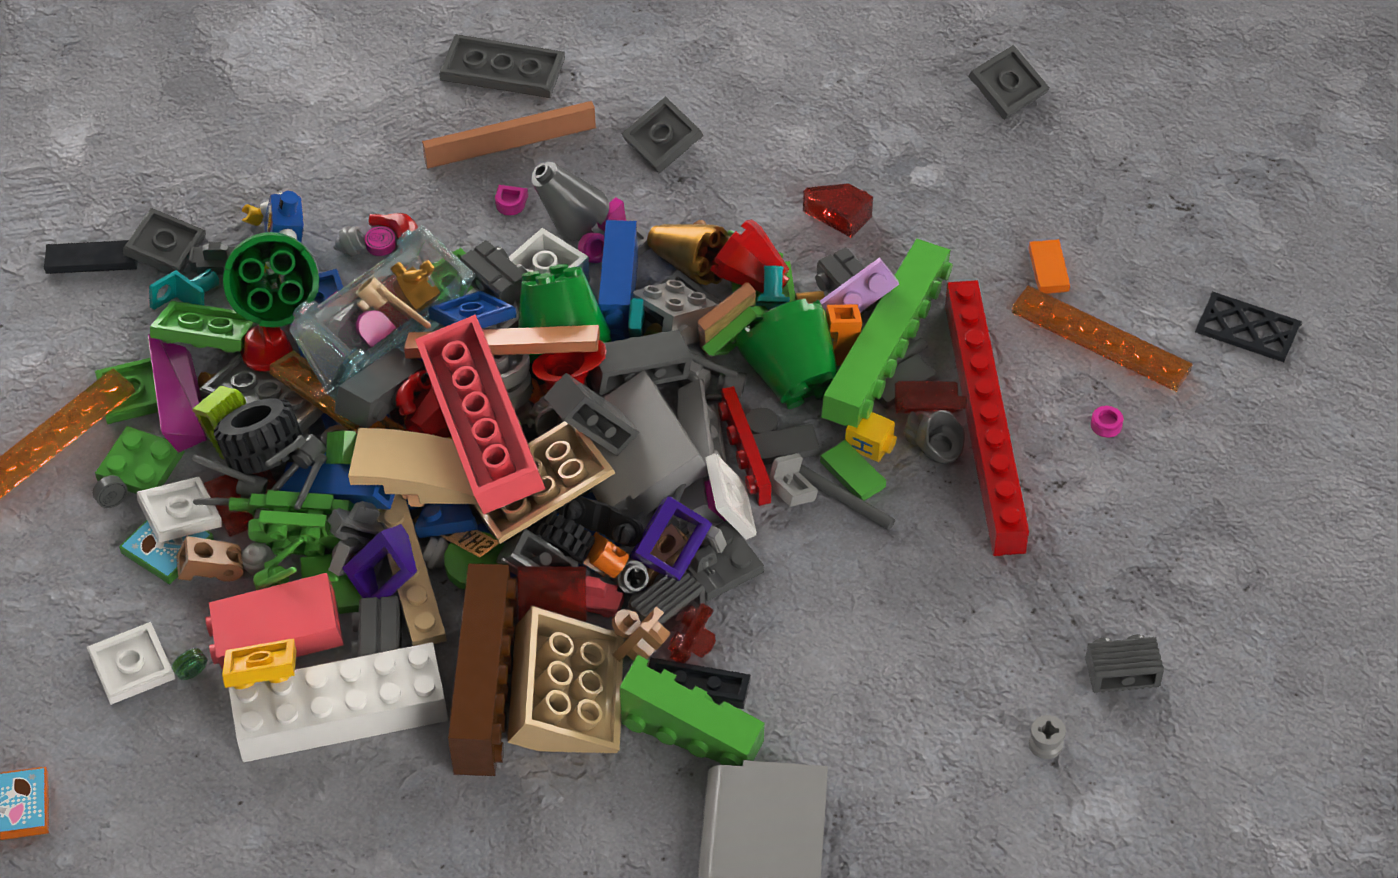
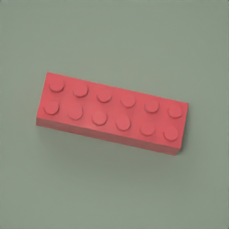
(480, 414)

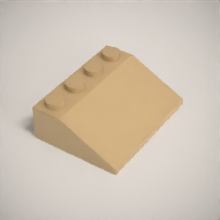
(568, 468)
(565, 685)

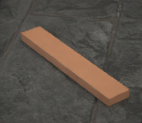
(509, 134)
(528, 340)

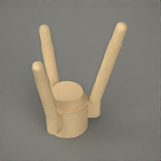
(376, 295)

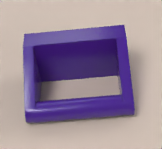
(654, 530)
(361, 567)

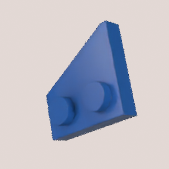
(444, 519)

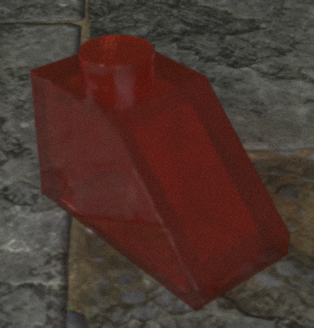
(839, 206)

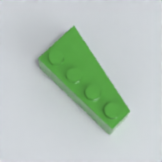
(687, 717)

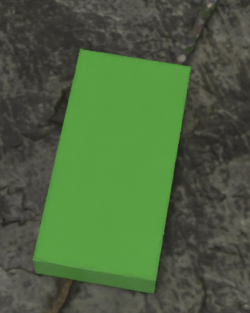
(340, 447)
(852, 471)

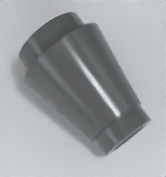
(632, 577)

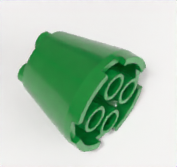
(267, 296)
(559, 300)
(791, 351)

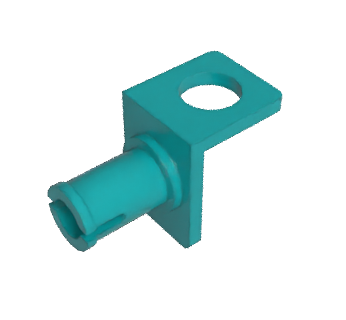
(184, 289)
(772, 293)

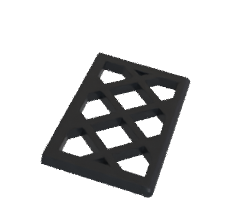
(1258, 345)

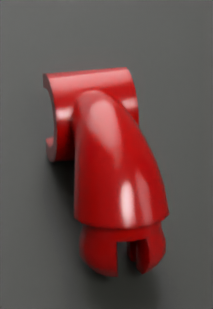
(405, 394)

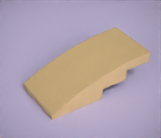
(410, 465)

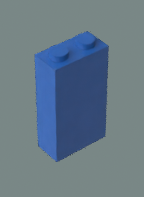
(618, 275)

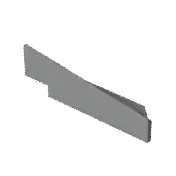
(705, 431)

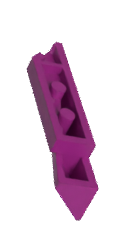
(176, 394)

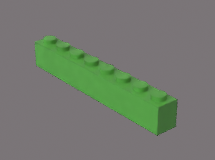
(886, 335)

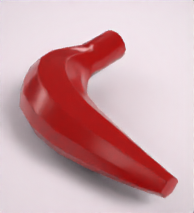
(396, 221)

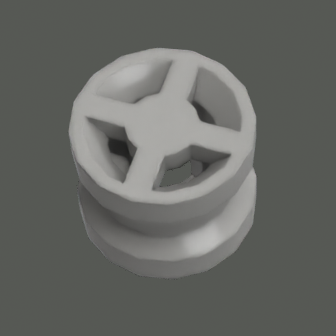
(1040, 742)

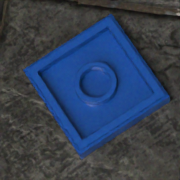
(486, 307)

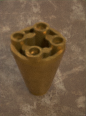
(689, 248)

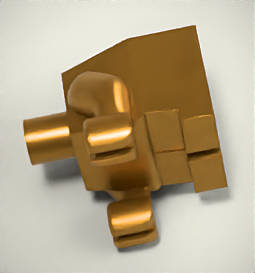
(412, 285)

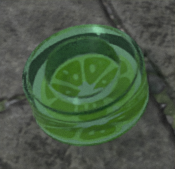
(189, 664)

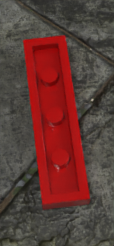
(748, 455)

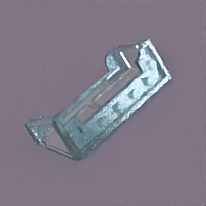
(329, 332)

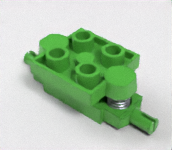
(280, 524)

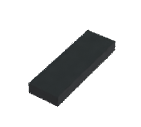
(87, 257)
(719, 683)

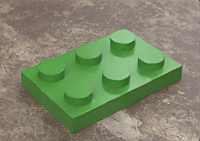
(201, 326)

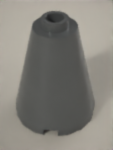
(569, 200)

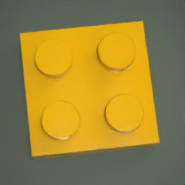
(259, 663)

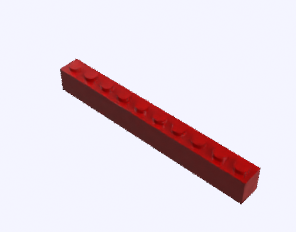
(986, 419)

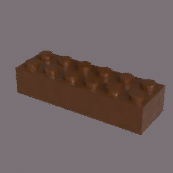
(483, 670)

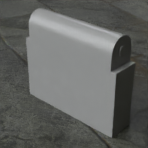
(655, 459)
(763, 821)

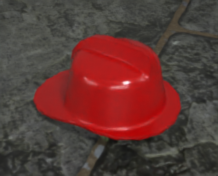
(264, 347)
(552, 366)

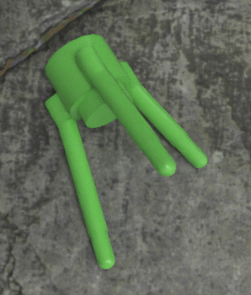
(277, 575)

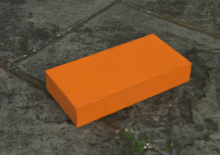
(1049, 266)

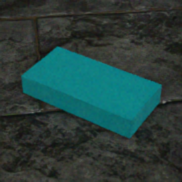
(636, 318)

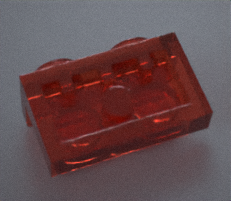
(928, 396)

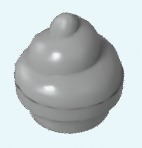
(350, 241)
(434, 553)
(255, 556)

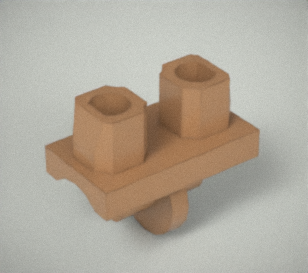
(641, 637)

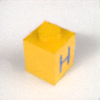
(872, 436)

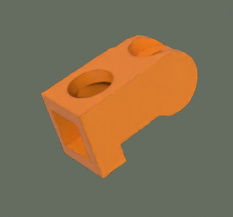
(845, 327)
(606, 557)

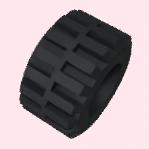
(256, 434)

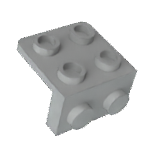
(678, 306)

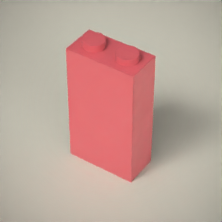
(286, 611)

